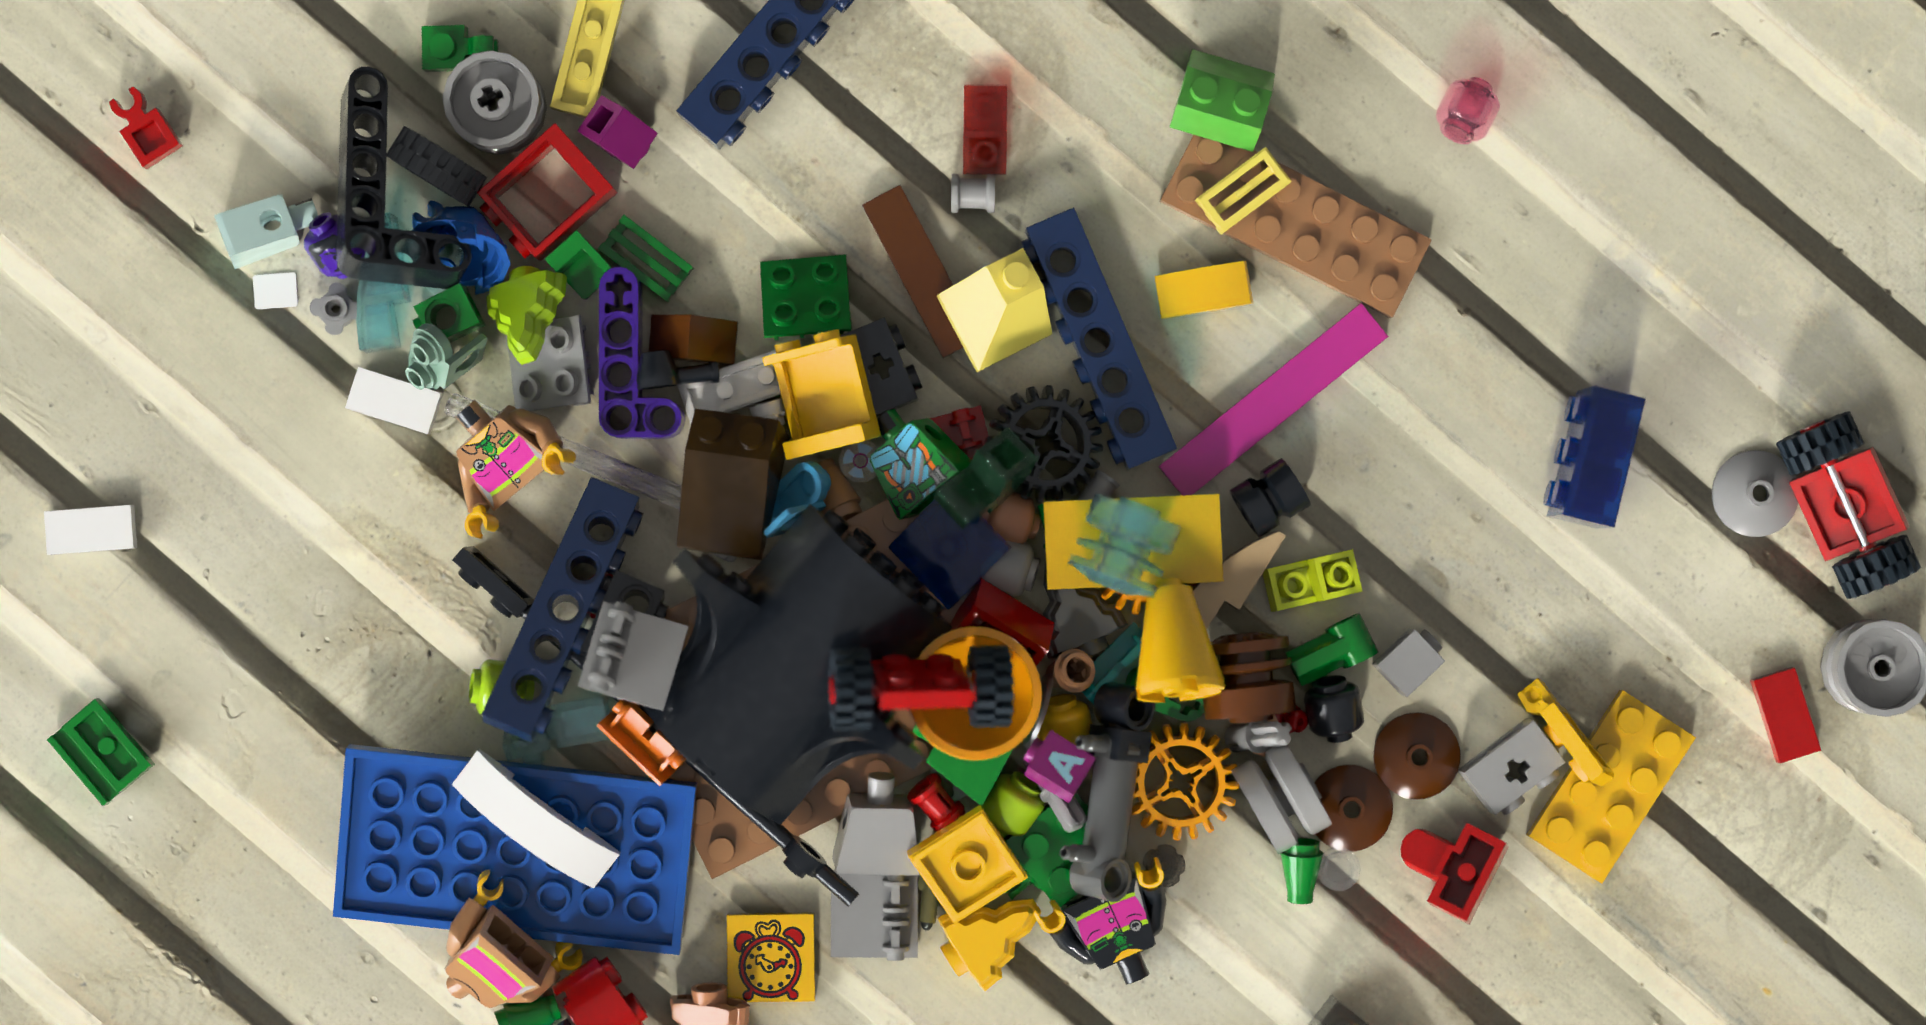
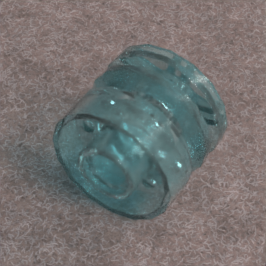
(1125, 542)

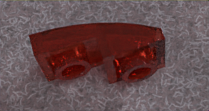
(985, 129)

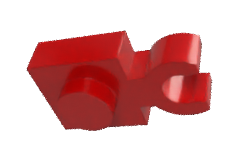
(147, 133)

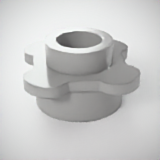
(323, 308)

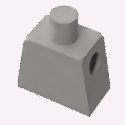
(876, 831)

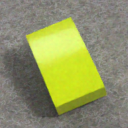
(1312, 580)

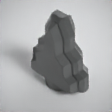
(1080, 620)

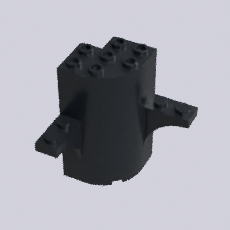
(757, 663)

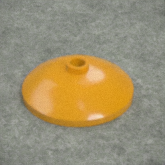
(951, 728)

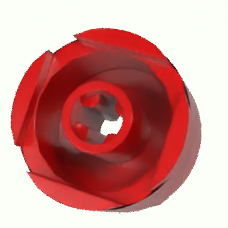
(596, 998)

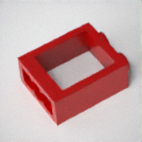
(522, 164)

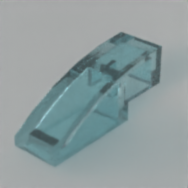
(376, 310)

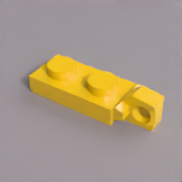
(1565, 731)

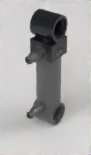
(1118, 746)

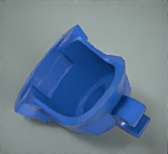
(489, 253)

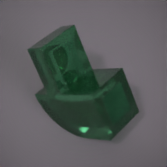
(988, 480)

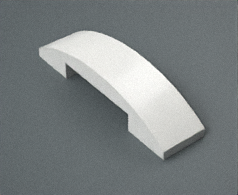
(533, 822)

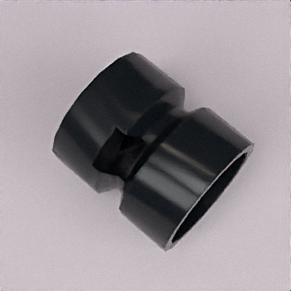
(1270, 497)

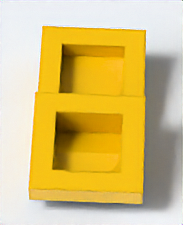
(1203, 289)

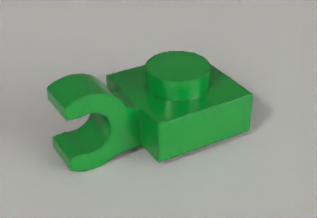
(449, 45)

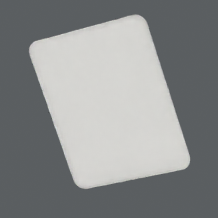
(275, 290)

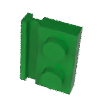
(100, 751)

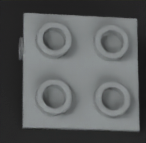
(559, 372)
(633, 655)
(879, 920)

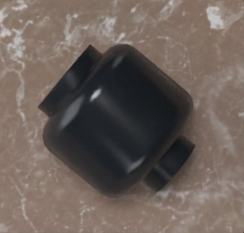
(1334, 708)

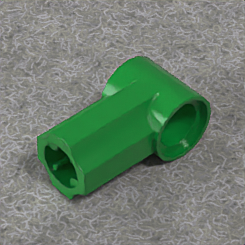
(1340, 646)

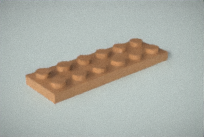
(1304, 226)

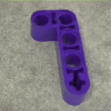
(629, 353)

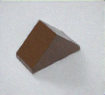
(694, 337)

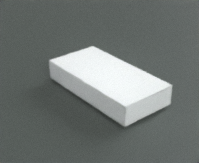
(393, 400)
(90, 529)

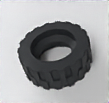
(436, 166)

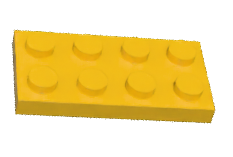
(1595, 823)

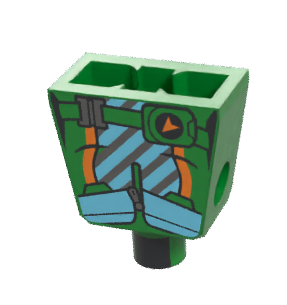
(914, 462)

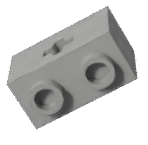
(1521, 744)

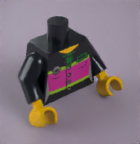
(1112, 931)

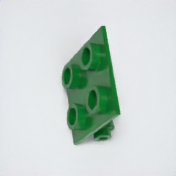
(805, 296)

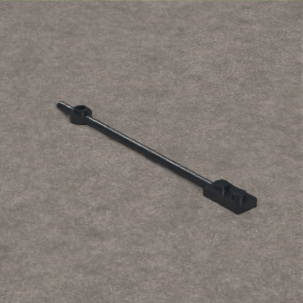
(513, 600)

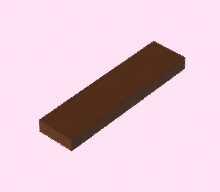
(914, 262)

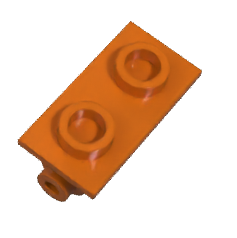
(628, 729)

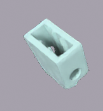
(245, 231)

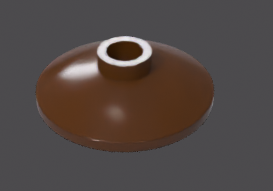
(1394, 752)
(1375, 804)

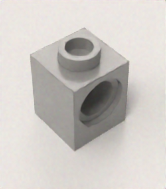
(1410, 661)

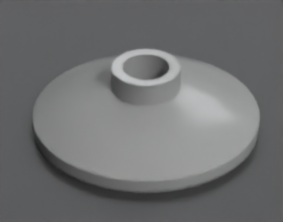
(1734, 493)

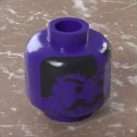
(322, 245)

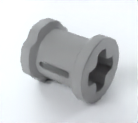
(973, 193)

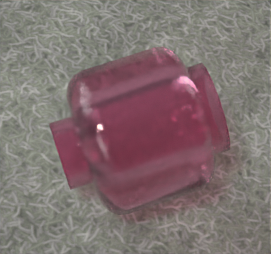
(1467, 110)

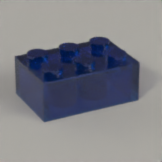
(1594, 457)

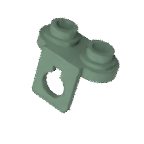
(433, 360)

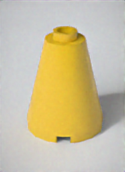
(1176, 648)

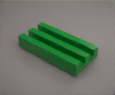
(616, 235)

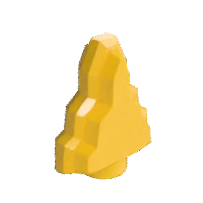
(987, 939)

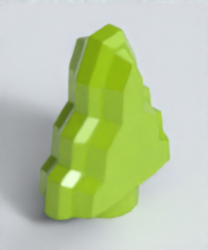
(526, 308)

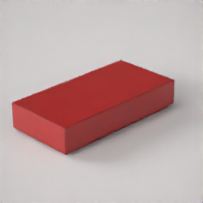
(1785, 715)

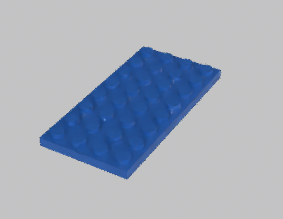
(419, 846)

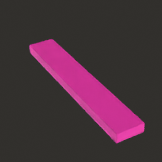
(1273, 401)

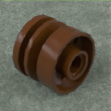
(1248, 679)

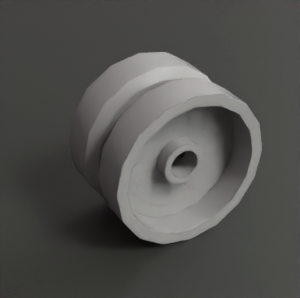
(476, 84)
(1850, 663)
(1282, 796)

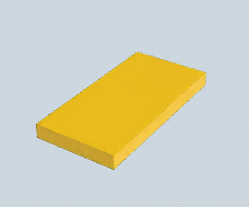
(1193, 559)

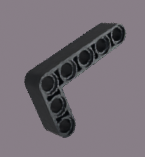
(370, 193)

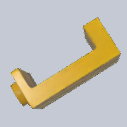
(824, 393)

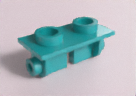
(1116, 660)

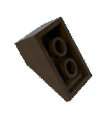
(730, 483)

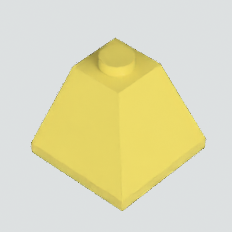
(998, 310)

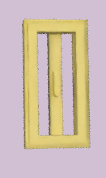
(1213, 213)

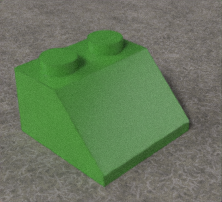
(1223, 100)

